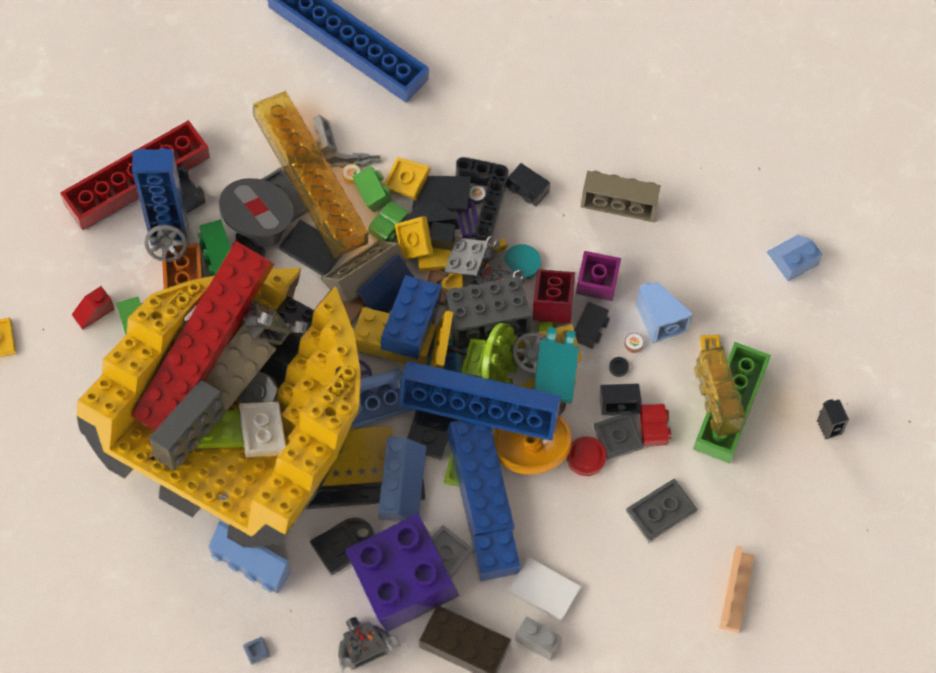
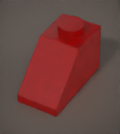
(93, 307)

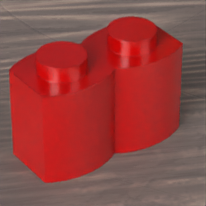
(654, 425)

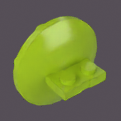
(492, 357)

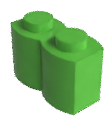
(384, 224)

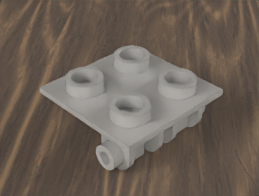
(467, 256)

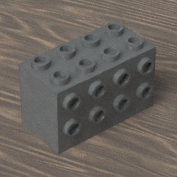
(484, 306)

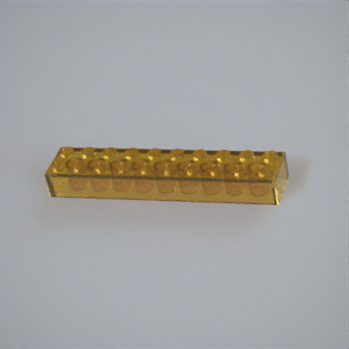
(310, 174)

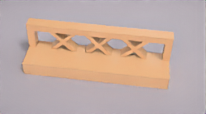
(736, 590)

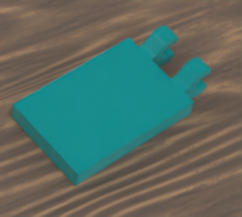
(557, 365)

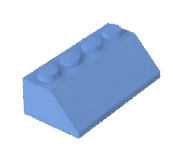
(379, 397)
(401, 479)
(255, 563)

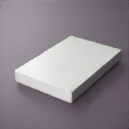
(262, 429)
(544, 589)

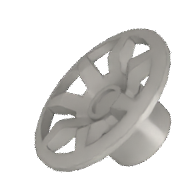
(166, 241)
(529, 354)

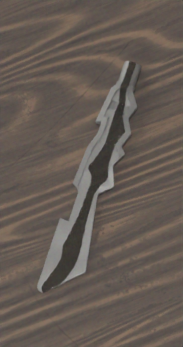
(355, 158)

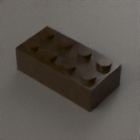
(464, 642)

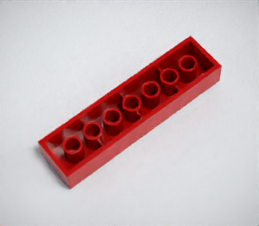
(115, 184)

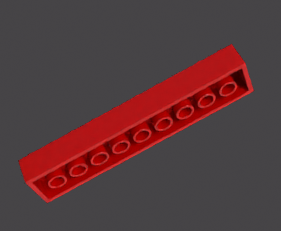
(205, 333)

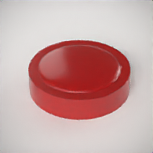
(586, 456)

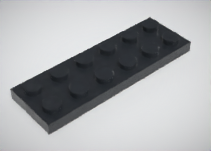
(432, 428)

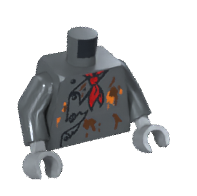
(494, 267)
(268, 326)
(363, 644)

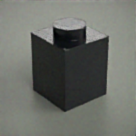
(442, 235)

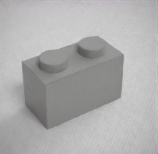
(538, 638)

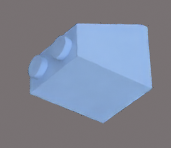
(662, 312)

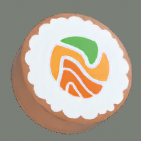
(634, 342)

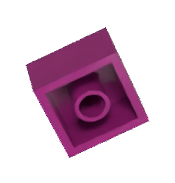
(598, 275)

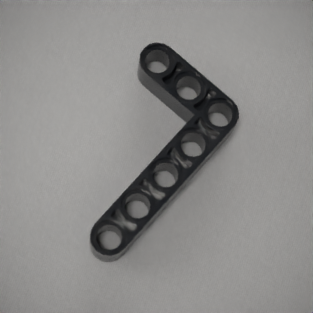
(495, 178)

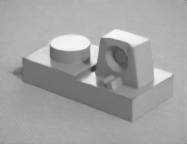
(323, 129)

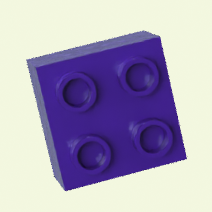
(402, 572)

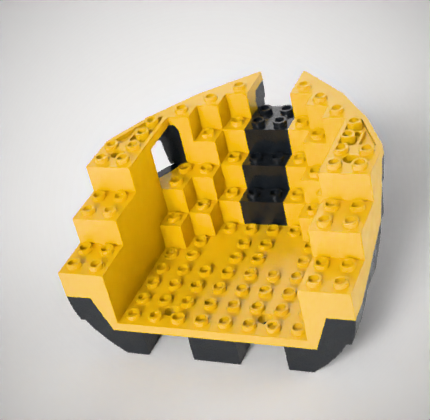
(316, 397)

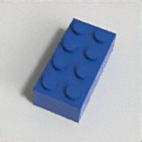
(411, 317)

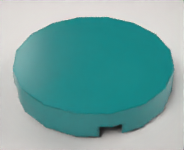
(523, 258)

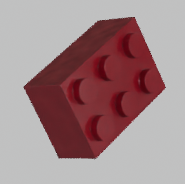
(553, 296)

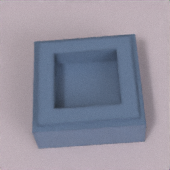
(256, 650)

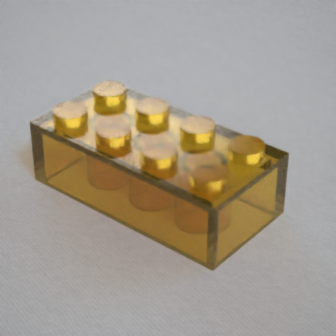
(719, 391)

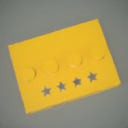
(360, 458)

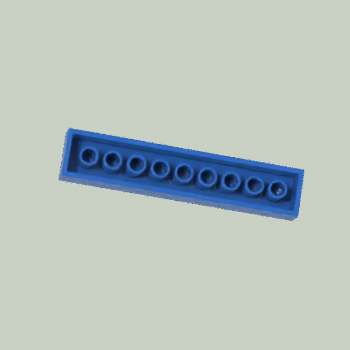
(356, 44)

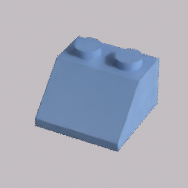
(795, 256)

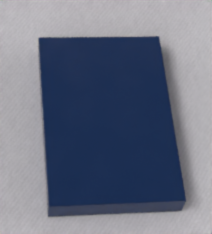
(383, 287)

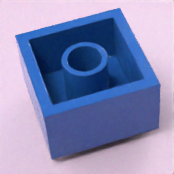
(496, 554)

